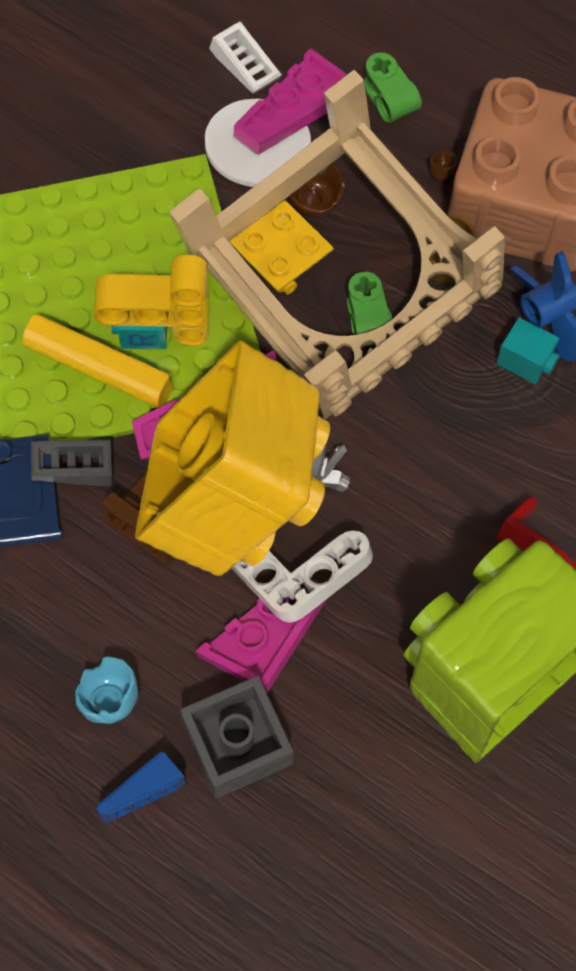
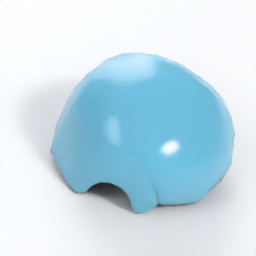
(107, 691)

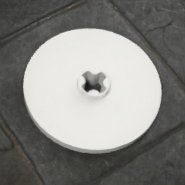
(236, 159)

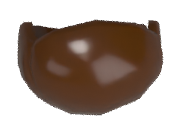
(319, 194)

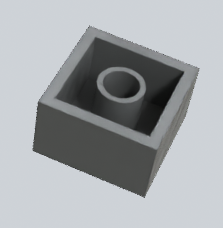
(236, 737)

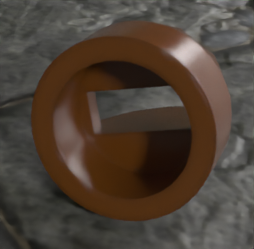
(443, 166)

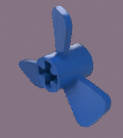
(552, 304)

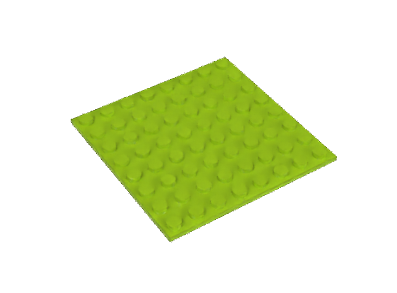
(50, 257)

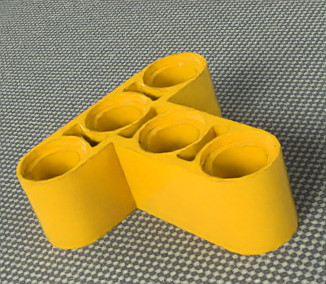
(159, 300)

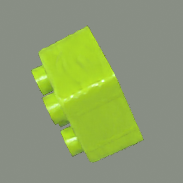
(499, 651)

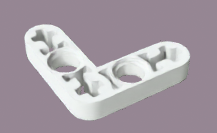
(288, 584)

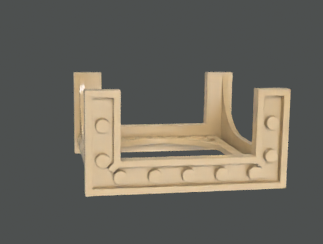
(472, 261)

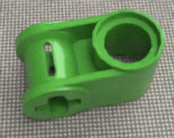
(390, 88)
(370, 310)

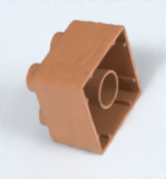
(521, 170)

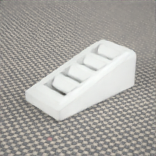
(239, 35)

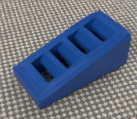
(148, 784)

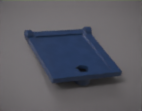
(26, 505)

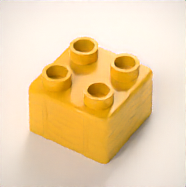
(233, 464)

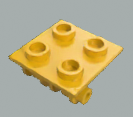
(281, 246)

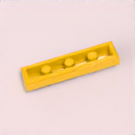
(97, 361)

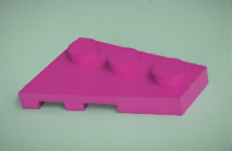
(257, 643)

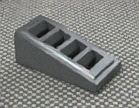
(82, 448)

